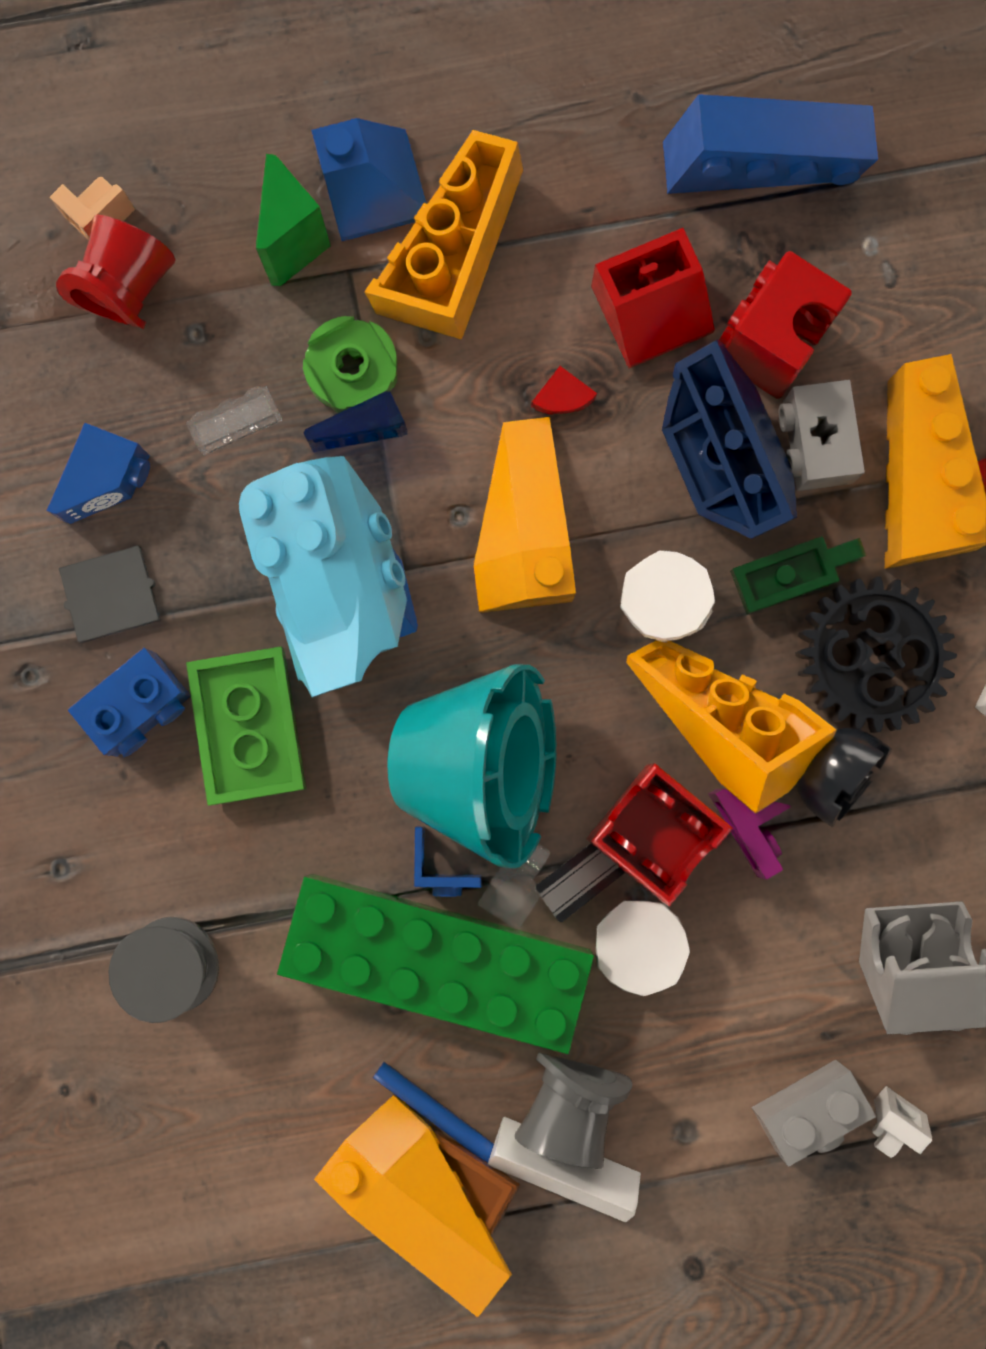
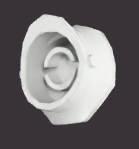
(667, 596)
(641, 947)

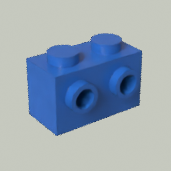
(130, 704)

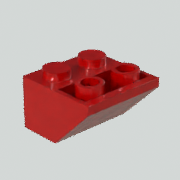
(654, 297)

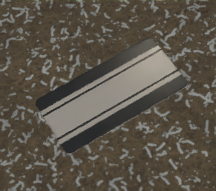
(577, 882)

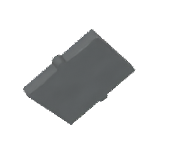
(109, 594)

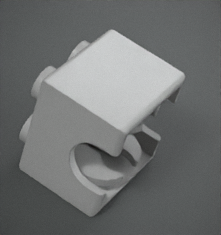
(923, 968)

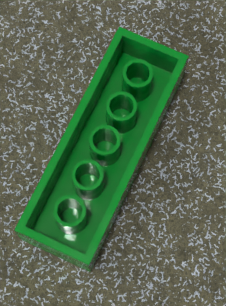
(436, 963)

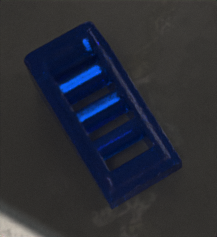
(363, 423)

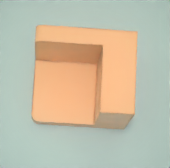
(97, 199)

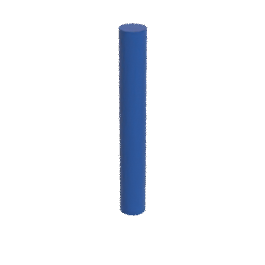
(434, 1111)

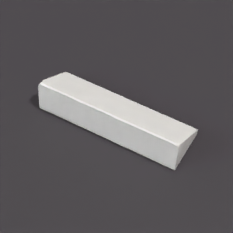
(607, 1190)

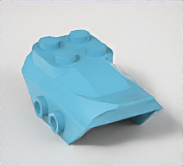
(327, 567)

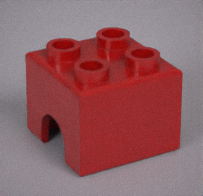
(783, 305)
(658, 833)

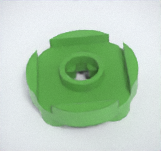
(358, 339)

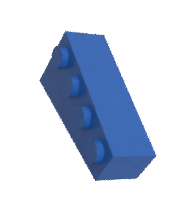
(767, 144)

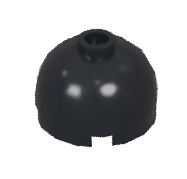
(841, 773)

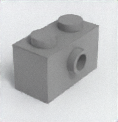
(814, 1113)

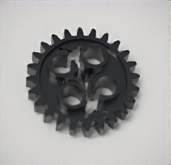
(903, 624)

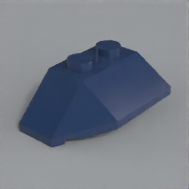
(727, 445)

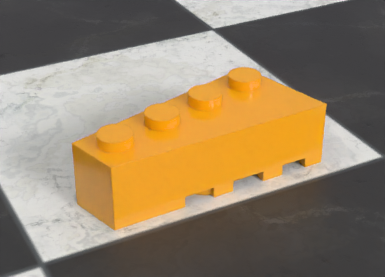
(932, 467)

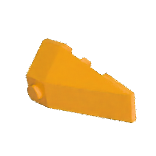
(524, 533)
(742, 734)
(409, 1198)

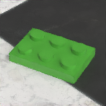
(246, 726)

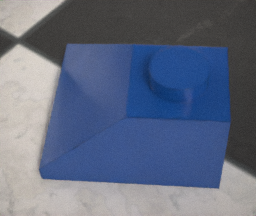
(368, 176)

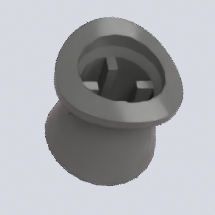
(163, 970)
(572, 1111)

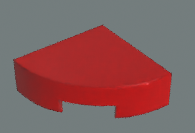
(563, 394)

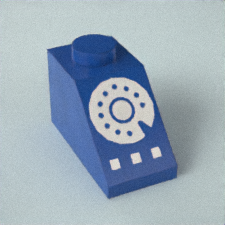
(98, 474)

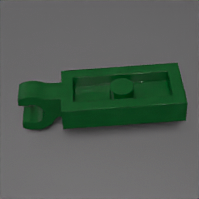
(792, 572)

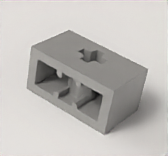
(832, 414)

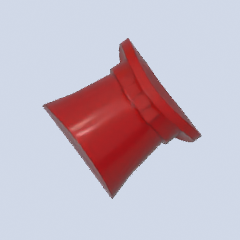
(116, 271)

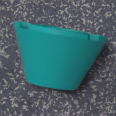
(479, 763)

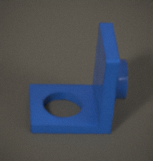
(441, 884)

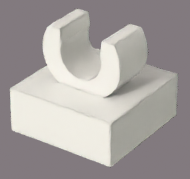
(899, 1124)

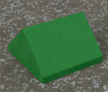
(289, 224)

